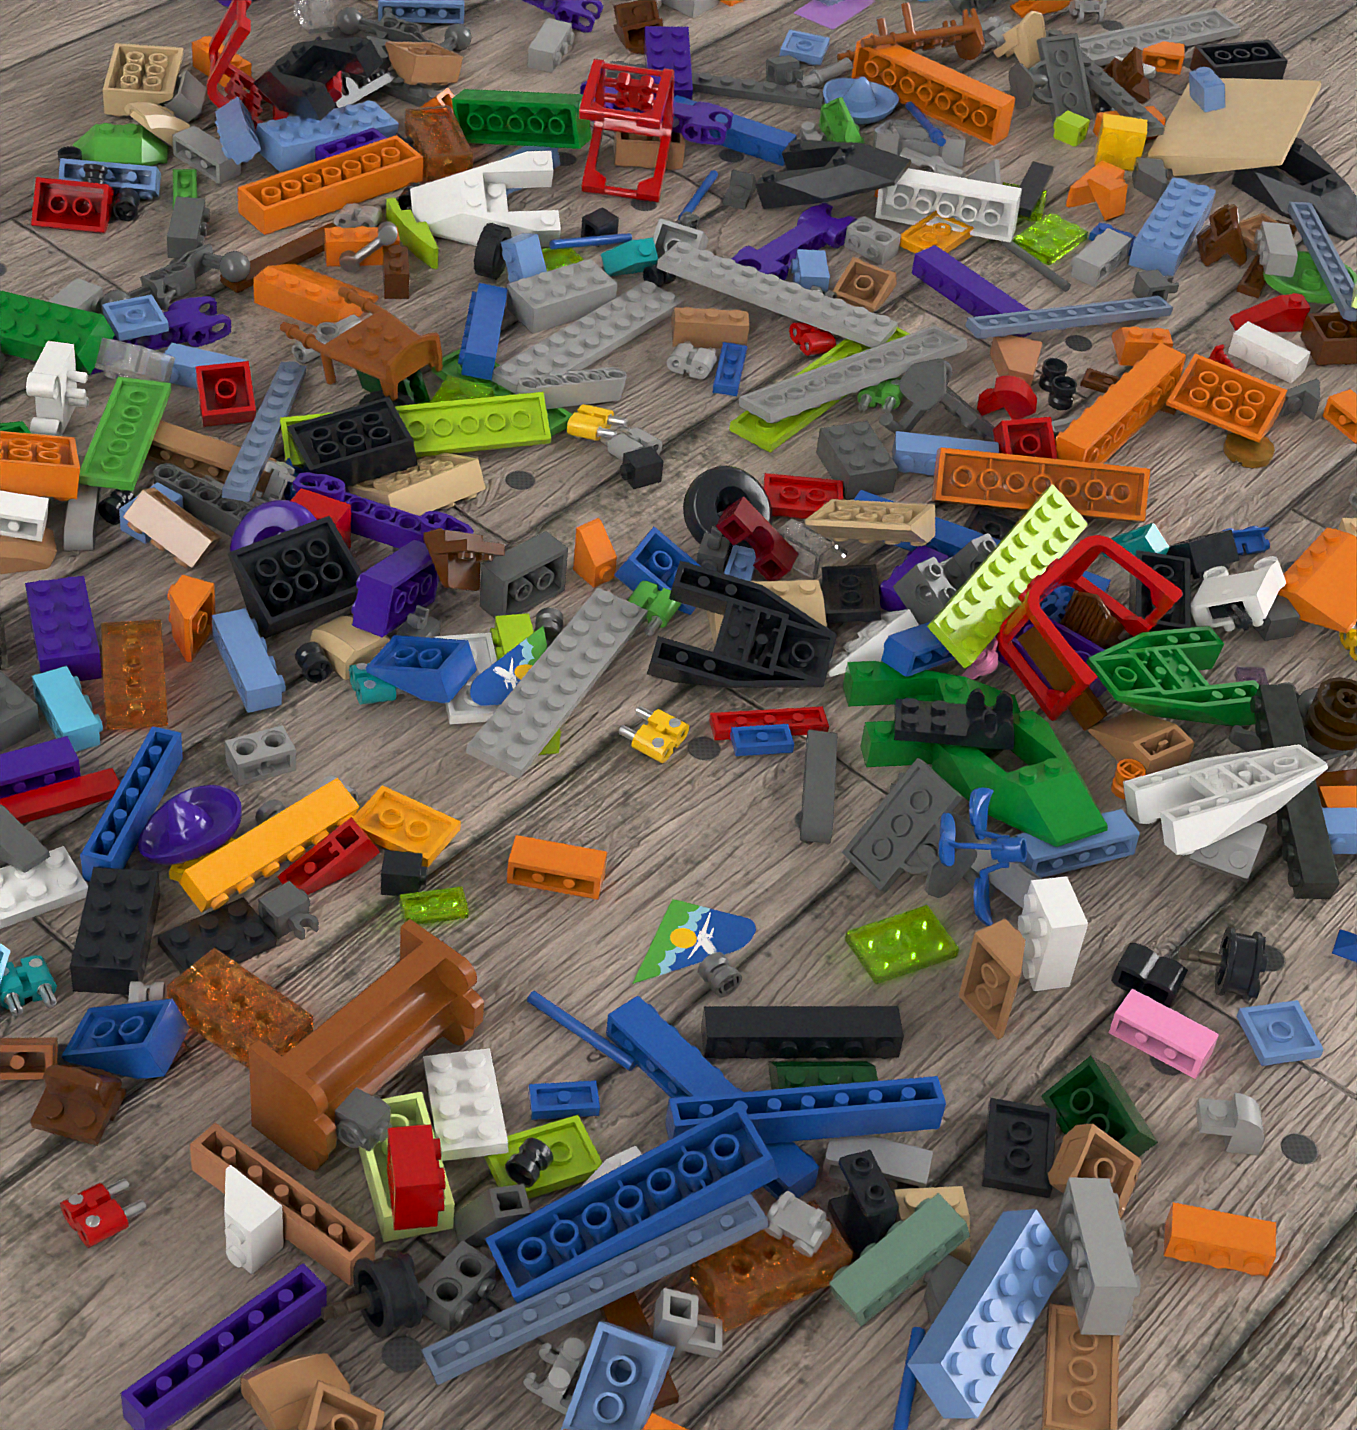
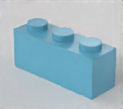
(66, 708)

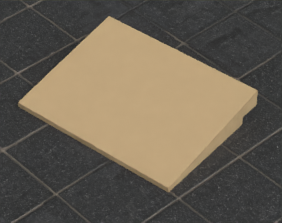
(1248, 133)

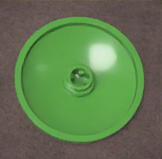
(1305, 281)

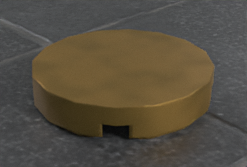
(1247, 451)

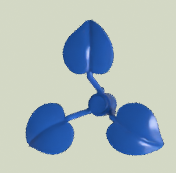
(1005, 849)

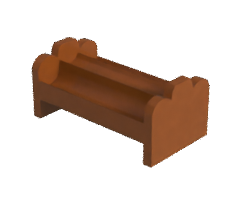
(363, 1045)

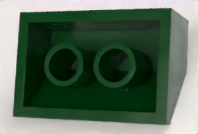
(819, 1073)
(1096, 1097)

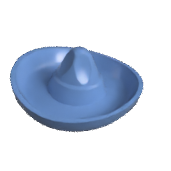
(865, 99)

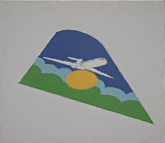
(501, 678)
(691, 935)

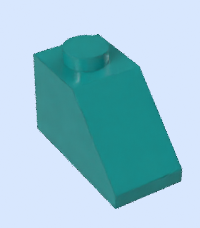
(630, 257)
(1143, 539)

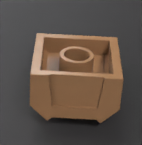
(865, 285)
(26, 554)
(1094, 1154)
(284, 1387)
(338, 1410)

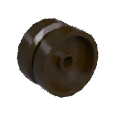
(1334, 714)

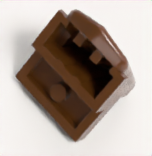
(631, 22)
(1130, 75)
(1222, 237)
(459, 557)
(1092, 620)
(78, 1102)

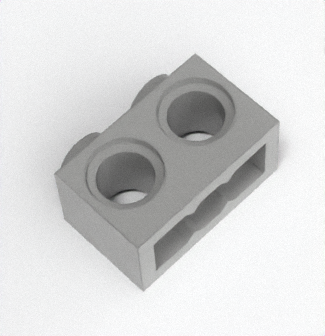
(872, 240)
(260, 755)

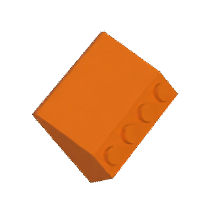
(305, 294)
(1227, 398)
(39, 465)
(1325, 581)

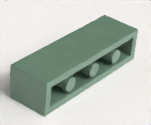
(899, 1258)

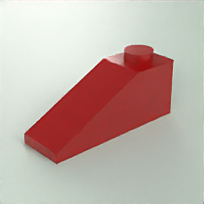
(1277, 314)
(331, 859)

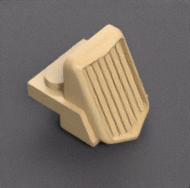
(1022, 40)

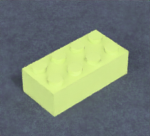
(405, 1111)

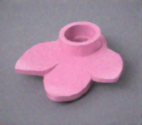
(985, 662)

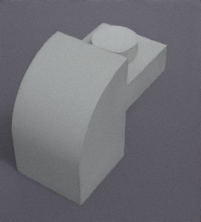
(1236, 1120)
(683, 1328)

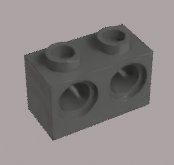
(450, 1282)

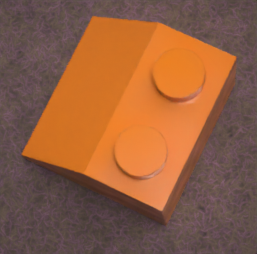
(1134, 342)
(191, 614)

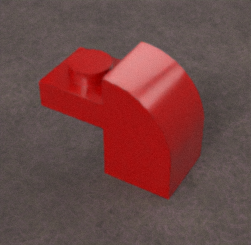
(1011, 394)

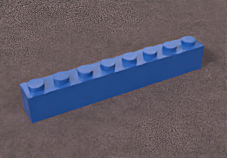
(684, 1073)
(821, 1110)

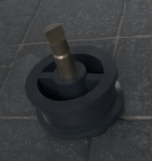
(1237, 963)
(384, 1294)

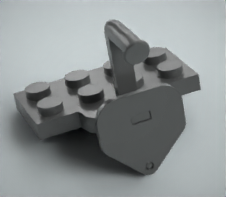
(1059, 76)
(925, 386)
(903, 833)

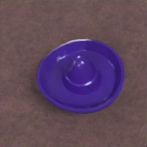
(269, 520)
(191, 825)

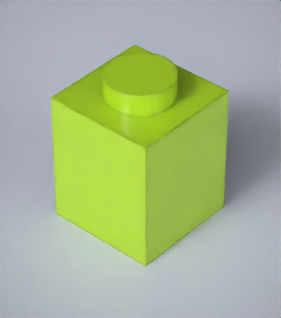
(1071, 128)

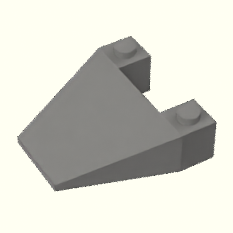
(898, 133)

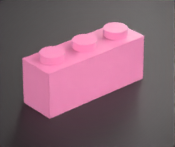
(1163, 1033)

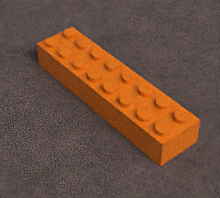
(937, 90)
(329, 184)
(1122, 408)
(1019, 480)

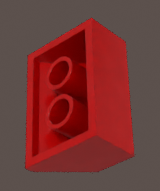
(72, 205)

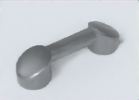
(386, 236)

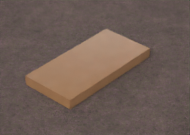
(1078, 1375)

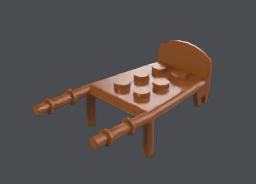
(966, 38)
(375, 346)

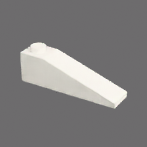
(871, 640)

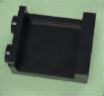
(868, 1207)

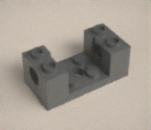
(933, 583)

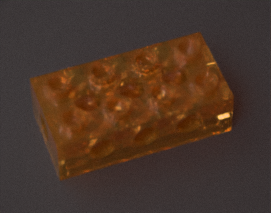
(439, 141)
(134, 644)
(237, 1008)
(765, 1274)

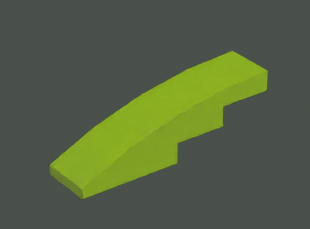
(412, 233)

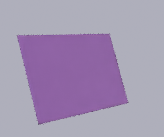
(832, 15)

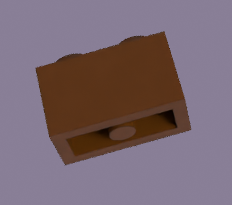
(395, 272)

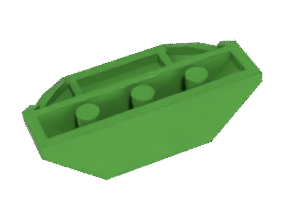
(838, 122)
(122, 145)

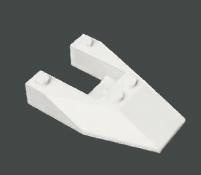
(467, 201)
(1219, 793)

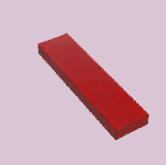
(798, 719)
(62, 796)

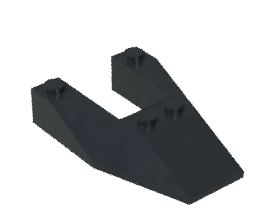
(300, 75)
(828, 172)
(1319, 185)
(759, 639)

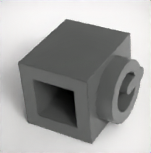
(362, 1120)

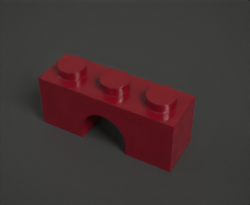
(773, 553)

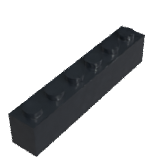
(801, 1032)

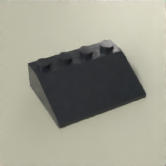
(355, 443)
(296, 576)

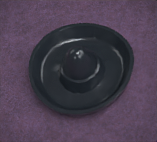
(717, 490)

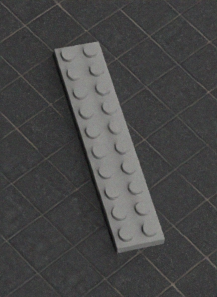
(1184, 29)
(777, 295)
(591, 335)
(850, 374)
(556, 683)

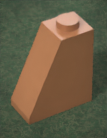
(1015, 356)

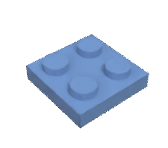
(805, 47)
(135, 317)
(1279, 1033)

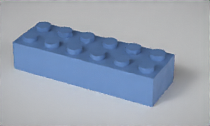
(292, 140)
(1172, 227)
(989, 1314)

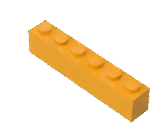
(268, 846)

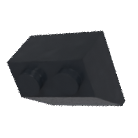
(1207, 551)

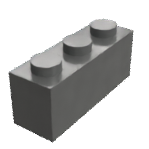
(187, 226)

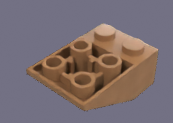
(1144, 739)

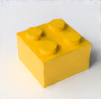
(1120, 141)

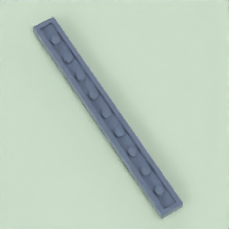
(1324, 256)
(1068, 317)
(264, 432)
(594, 1288)

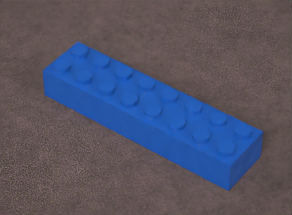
(634, 1203)

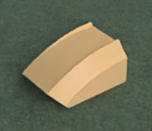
(156, 119)
(346, 644)

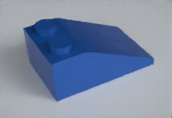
(654, 561)
(425, 666)
(129, 1038)

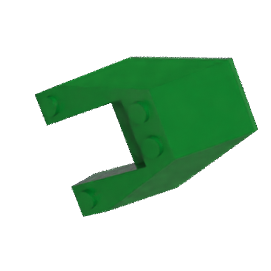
(1163, 679)
(879, 684)
(1040, 798)

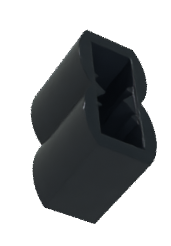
(1149, 974)

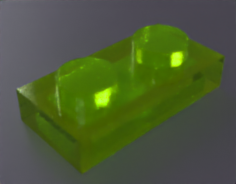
(434, 905)

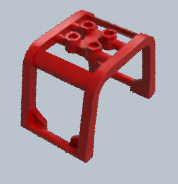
(221, 65)
(631, 94)
(1069, 572)

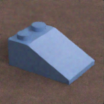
(618, 1380)

